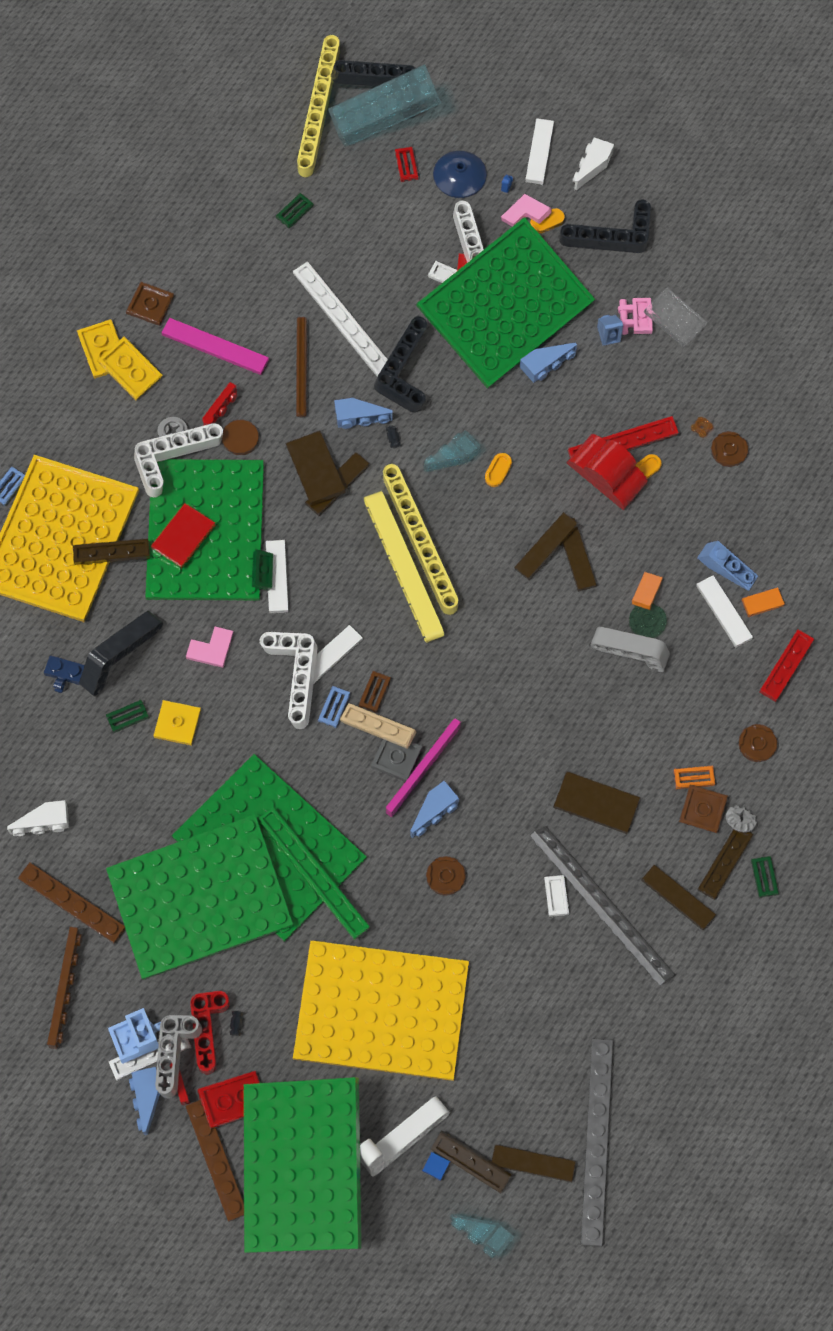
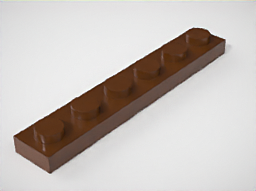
(72, 903)
(63, 996)
(216, 1162)

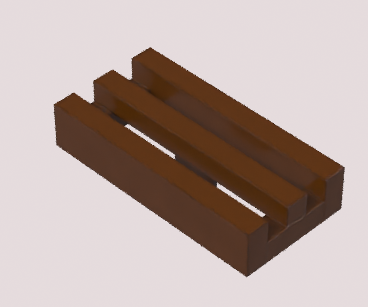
(362, 704)

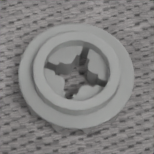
(174, 423)
(733, 819)

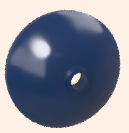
(459, 182)

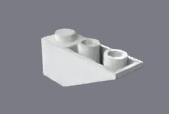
(596, 160)
(45, 817)

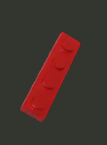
(786, 665)

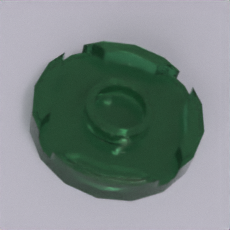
(650, 625)

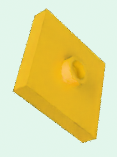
(177, 722)

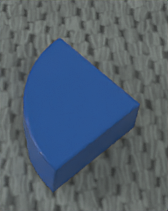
(506, 183)

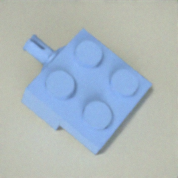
(134, 1036)

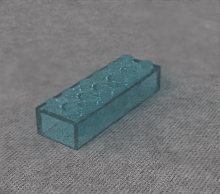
(384, 105)

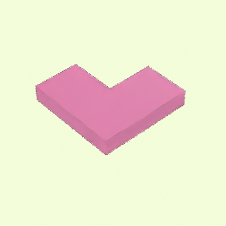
(525, 208)
(212, 653)

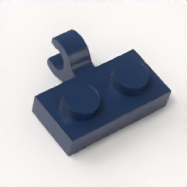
(63, 671)

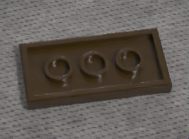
(315, 468)
(596, 802)

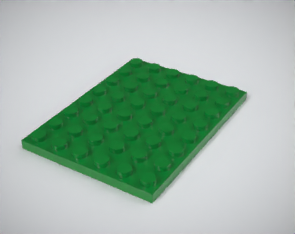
(505, 302)
(223, 563)
(253, 792)
(199, 897)
(302, 1166)

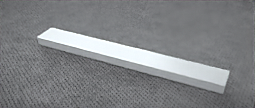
(341, 317)

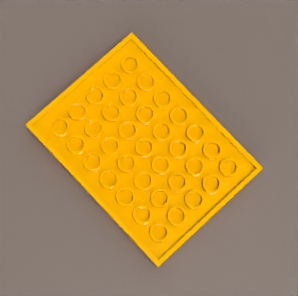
(50, 515)
(381, 1010)

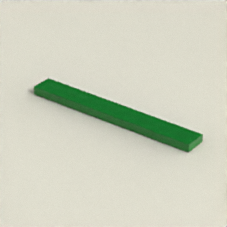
(313, 873)

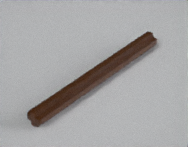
(301, 364)

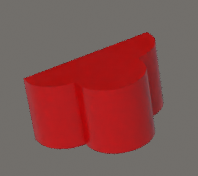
(609, 469)

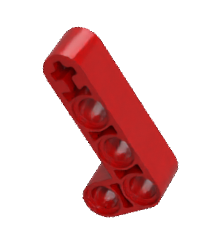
(207, 1032)

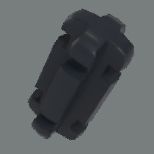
(393, 437)
(236, 1023)

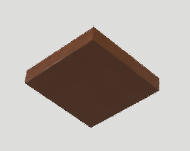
(150, 303)
(703, 809)

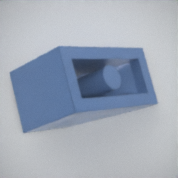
(610, 329)

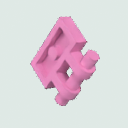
(641, 322)

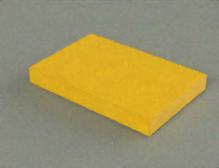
(96, 342)
(129, 368)

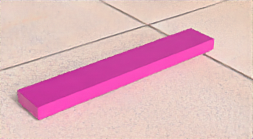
(215, 346)
(423, 767)

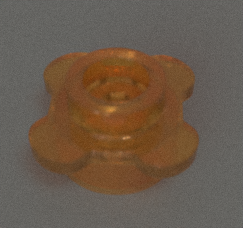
(701, 422)

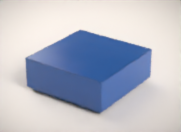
(436, 1166)

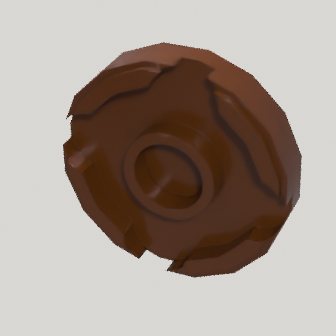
(240, 437)
(729, 449)
(752, 746)
(440, 877)

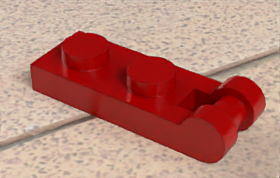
(220, 405)

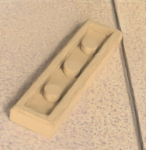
(378, 725)

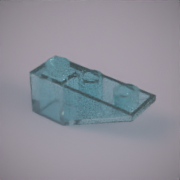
(456, 453)
(489, 1234)

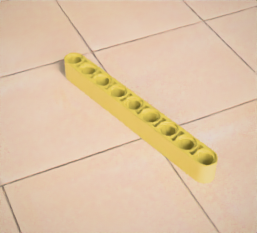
(318, 112)
(420, 547)
(404, 565)

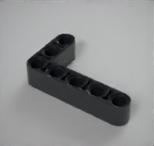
(363, 72)
(612, 235)
(397, 362)
(115, 648)

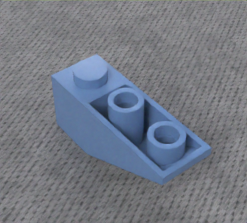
(543, 360)
(357, 412)
(725, 563)
(437, 803)
(146, 1096)

